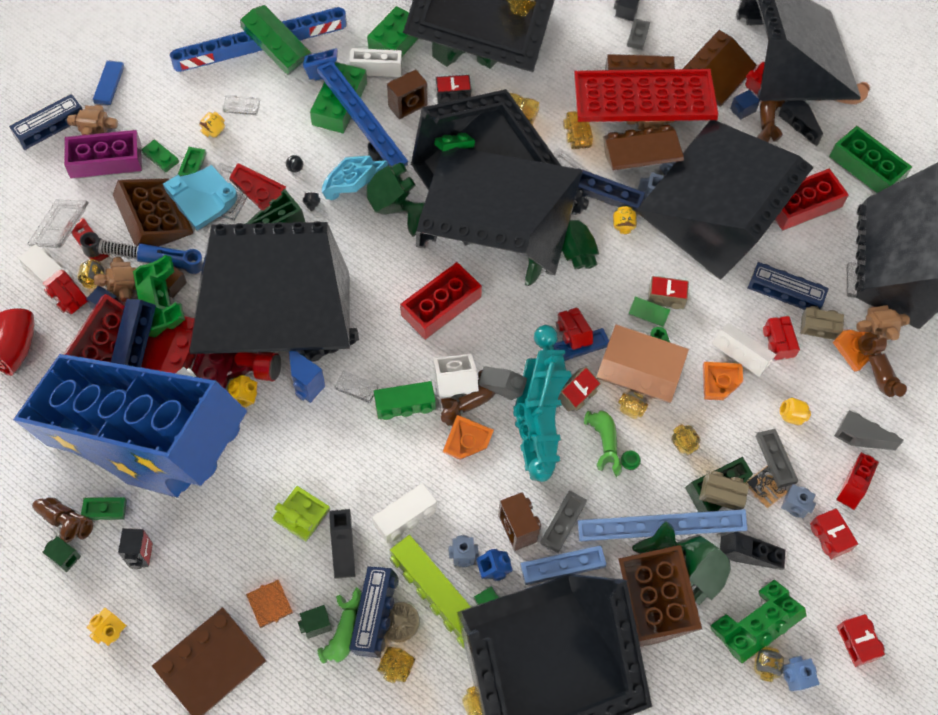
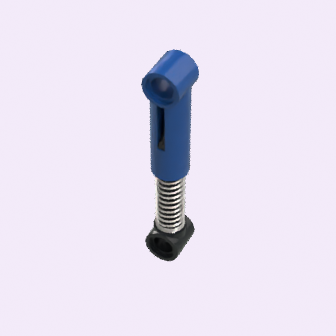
(143, 252)

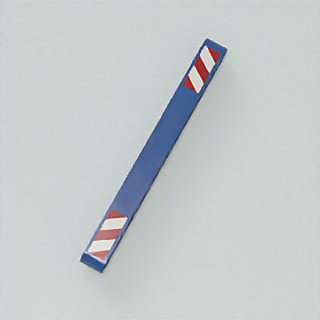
(242, 44)

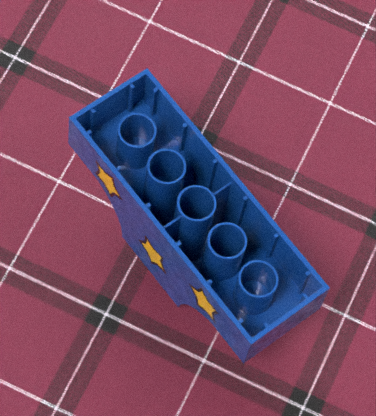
(134, 421)

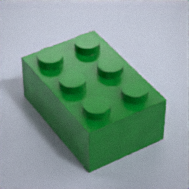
(389, 33)

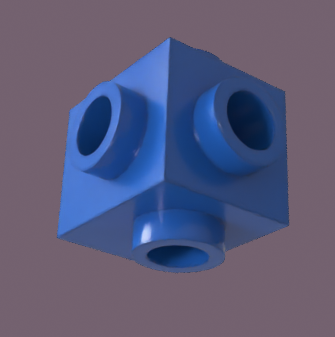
(494, 565)

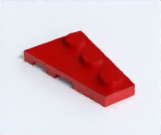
(256, 186)

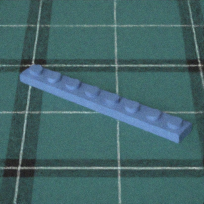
(648, 525)

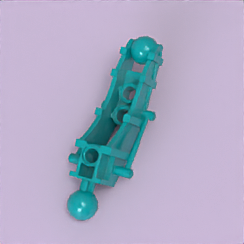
(538, 405)

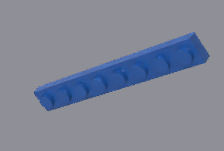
(361, 114)

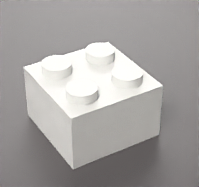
(455, 375)

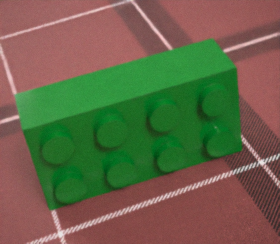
(327, 110)
(869, 160)

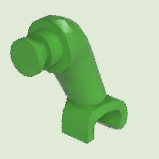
(607, 429)
(339, 646)

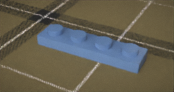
(562, 565)

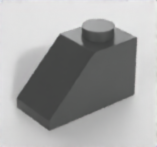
(503, 382)

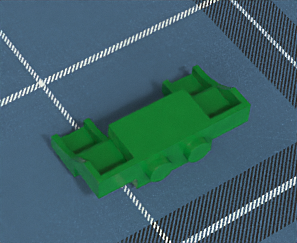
(152, 288)
(762, 625)

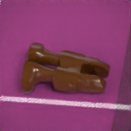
(56, 513)

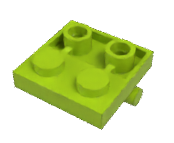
(300, 513)

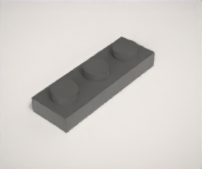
(776, 458)
(563, 521)

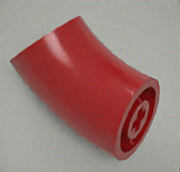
(15, 338)

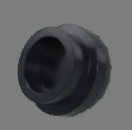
(294, 163)
(311, 200)

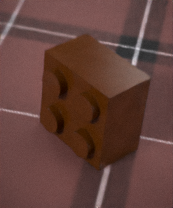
(407, 94)
(519, 521)

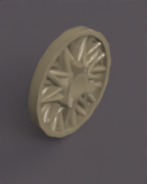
(403, 622)

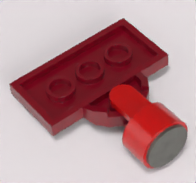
(232, 365)

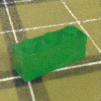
(404, 400)

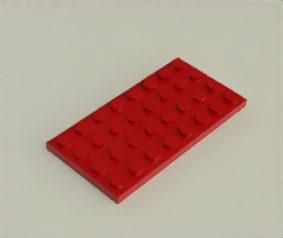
(645, 95)

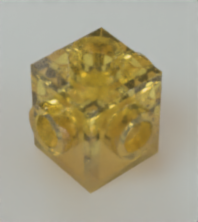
(396, 665)

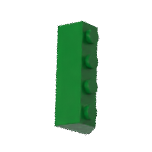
(274, 38)

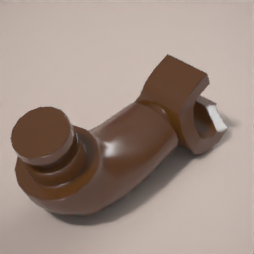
(767, 117)
(882, 369)
(467, 402)

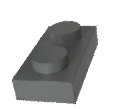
(638, 34)

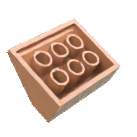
(642, 363)

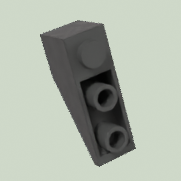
(863, 433)

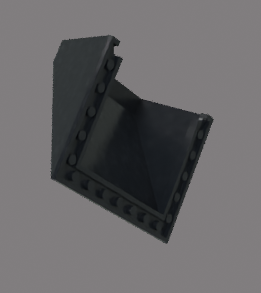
(482, 28)
(802, 52)
(490, 120)
(723, 195)
(500, 204)
(900, 247)
(272, 290)
(557, 650)

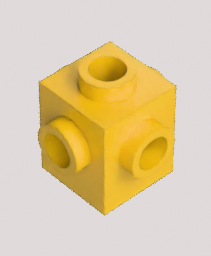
(243, 390)
(105, 627)

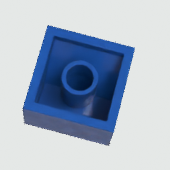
(306, 377)

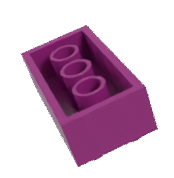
(103, 154)

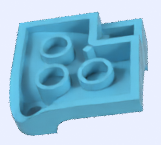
(350, 175)
(201, 195)

